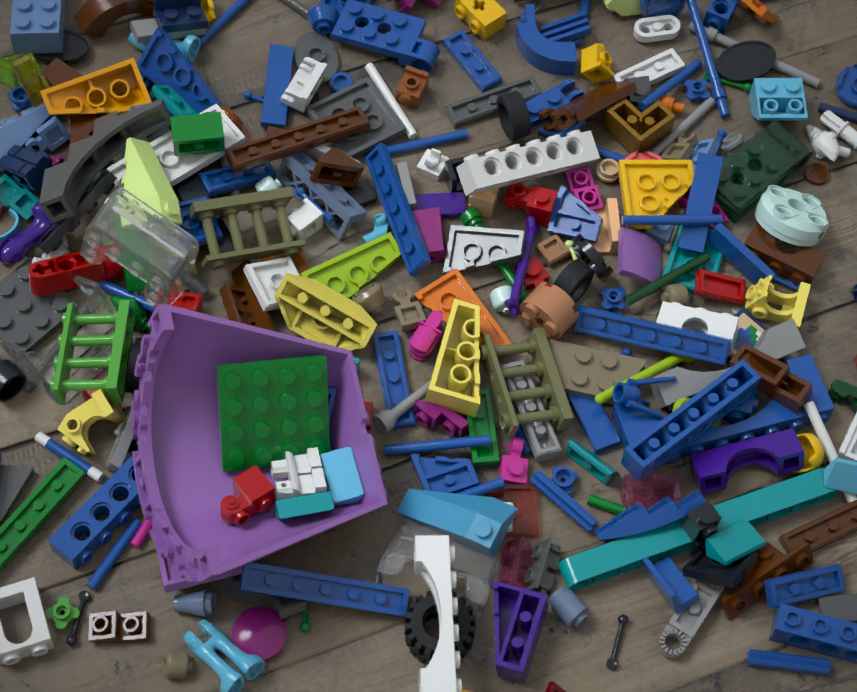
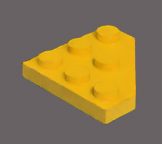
(653, 186)

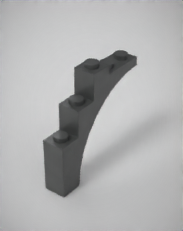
(67, 181)

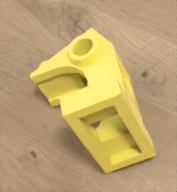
(792, 304)
(85, 416)

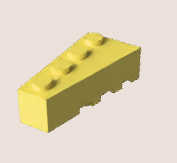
(456, 369)

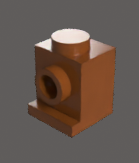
(412, 87)

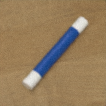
(63, 452)

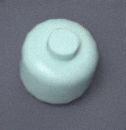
(268, 183)
(499, 296)

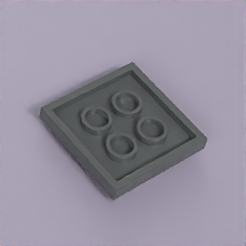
(383, 120)
(25, 317)

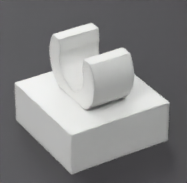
(432, 164)

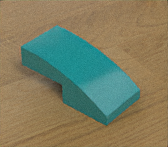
(16, 198)

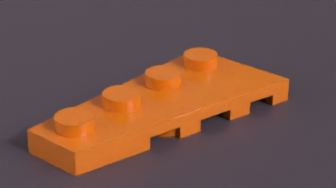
(451, 286)

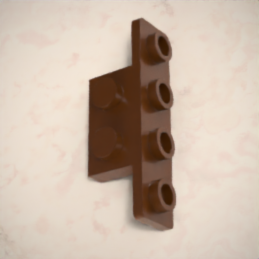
(242, 302)
(770, 564)

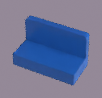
(671, 584)

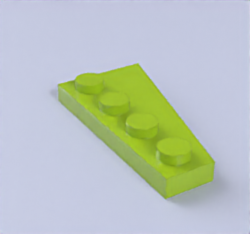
(356, 267)

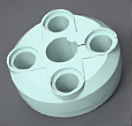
(792, 216)

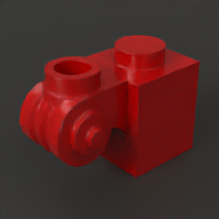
(536, 201)
(252, 494)

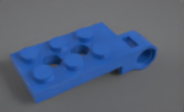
(401, 42)

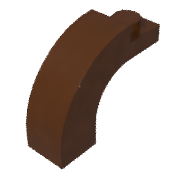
(98, 15)

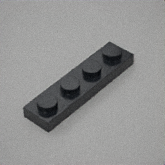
(53, 236)

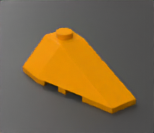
(99, 92)

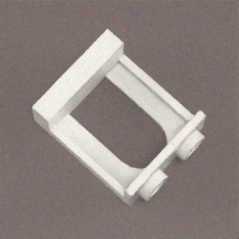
(40, 639)

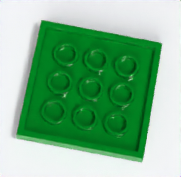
(272, 410)

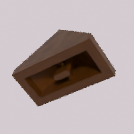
(337, 169)

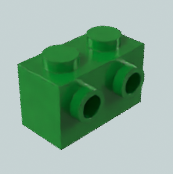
(197, 133)

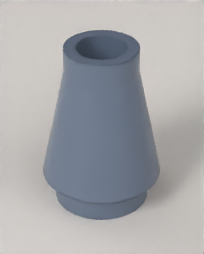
(196, 603)

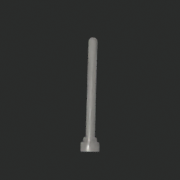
(386, 420)

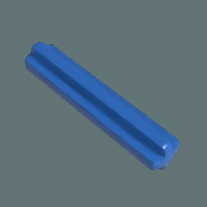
(563, 501)
(788, 662)

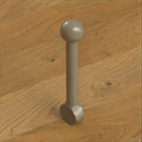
(668, 246)

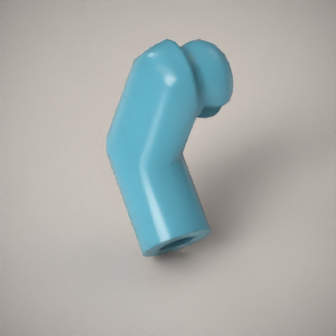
(380, 228)

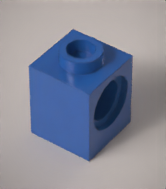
(720, 14)

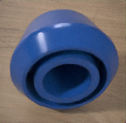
(323, 18)

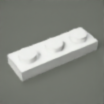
(657, 68)

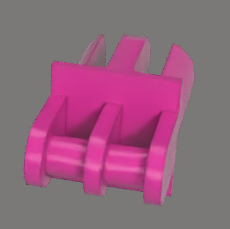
(426, 336)

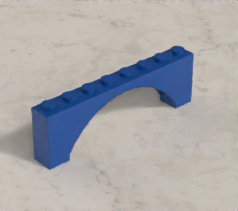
(772, 418)

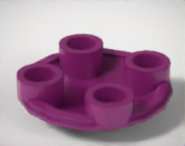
(260, 632)

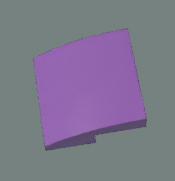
(638, 256)

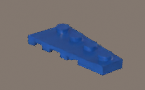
(167, 65)

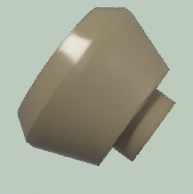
(370, 298)

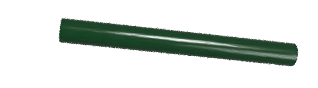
(666, 279)

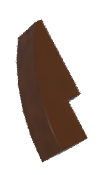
(776, 378)

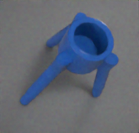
(629, 394)

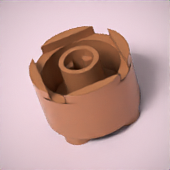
(548, 309)

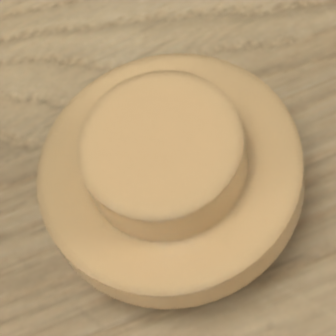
(607, 170)

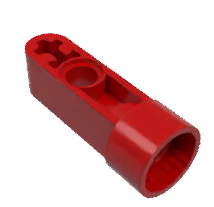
(59, 272)

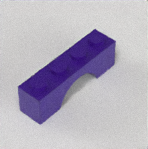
(775, 451)

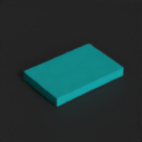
(680, 257)

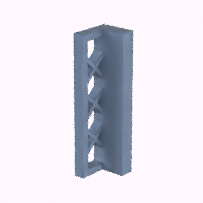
(335, 197)

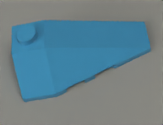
(469, 519)

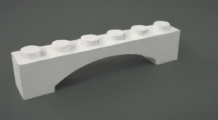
(433, 562)

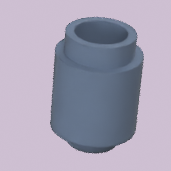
(568, 607)

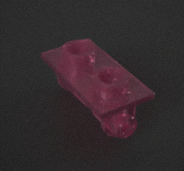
(516, 555)

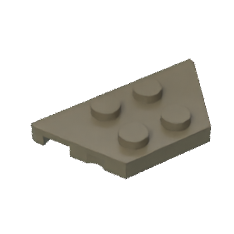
(591, 370)

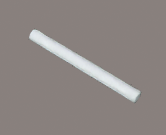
(386, 93)
(823, 435)

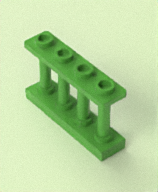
(115, 362)

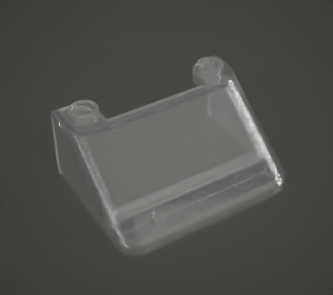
(469, 563)

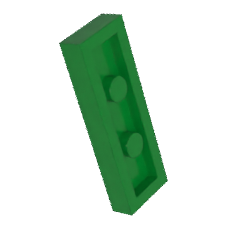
(483, 425)

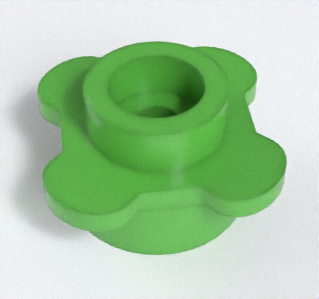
(65, 620)

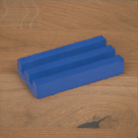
(564, 28)

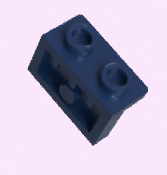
(179, 15)

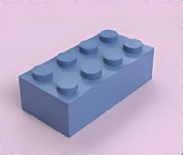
(37, 26)

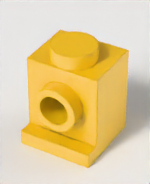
(596, 63)

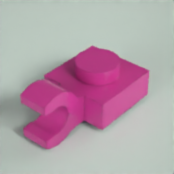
(513, 467)

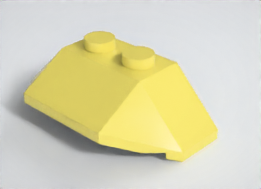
(323, 313)

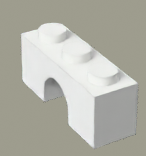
(700, 320)

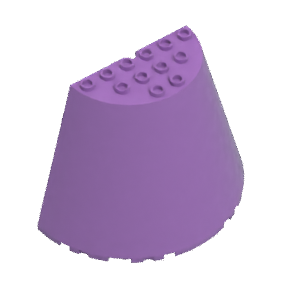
(180, 442)

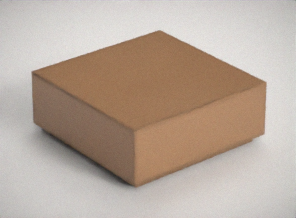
(553, 250)

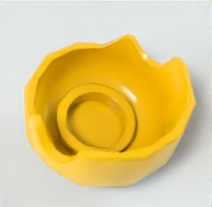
(813, 452)

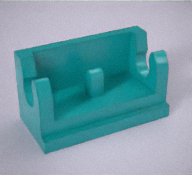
(173, 101)

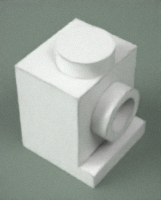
(305, 220)

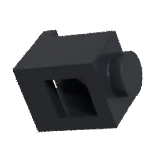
(701, 523)

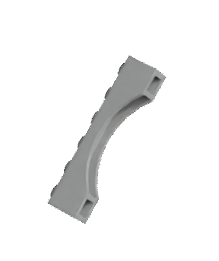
(778, 342)

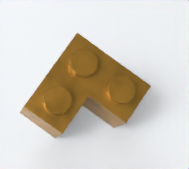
(636, 129)

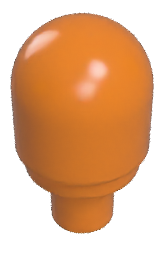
(673, 106)

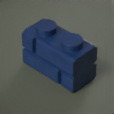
(25, 166)

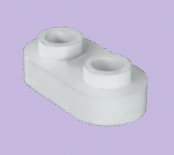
(655, 28)

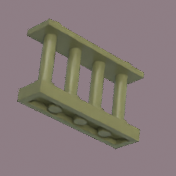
(254, 203)
(543, 367)

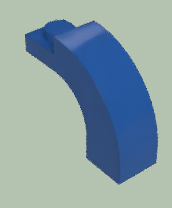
(540, 52)

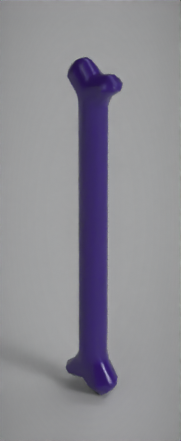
(513, 302)

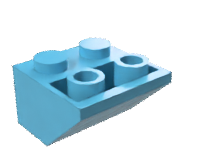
(778, 99)

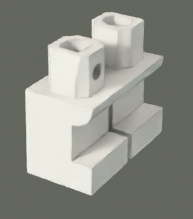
(302, 473)

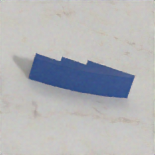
(638, 519)

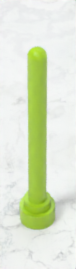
(647, 373)

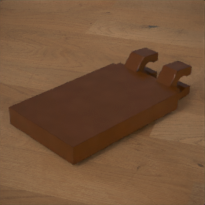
(587, 104)

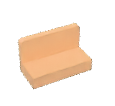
(608, 236)

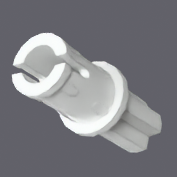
(840, 127)

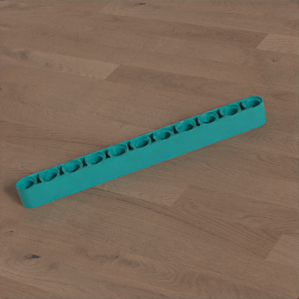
(671, 539)

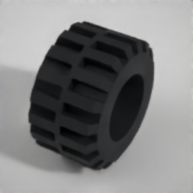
(426, 609)

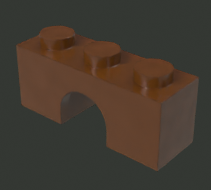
(794, 267)

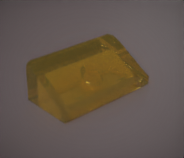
(30, 77)

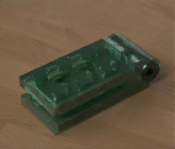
(762, 161)

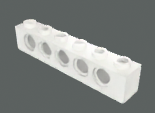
(580, 154)

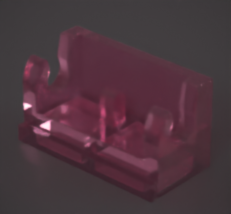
(649, 490)

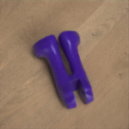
(15, 248)

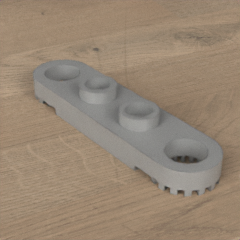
(686, 623)

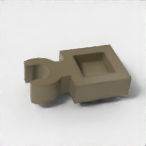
(682, 149)
(407, 312)

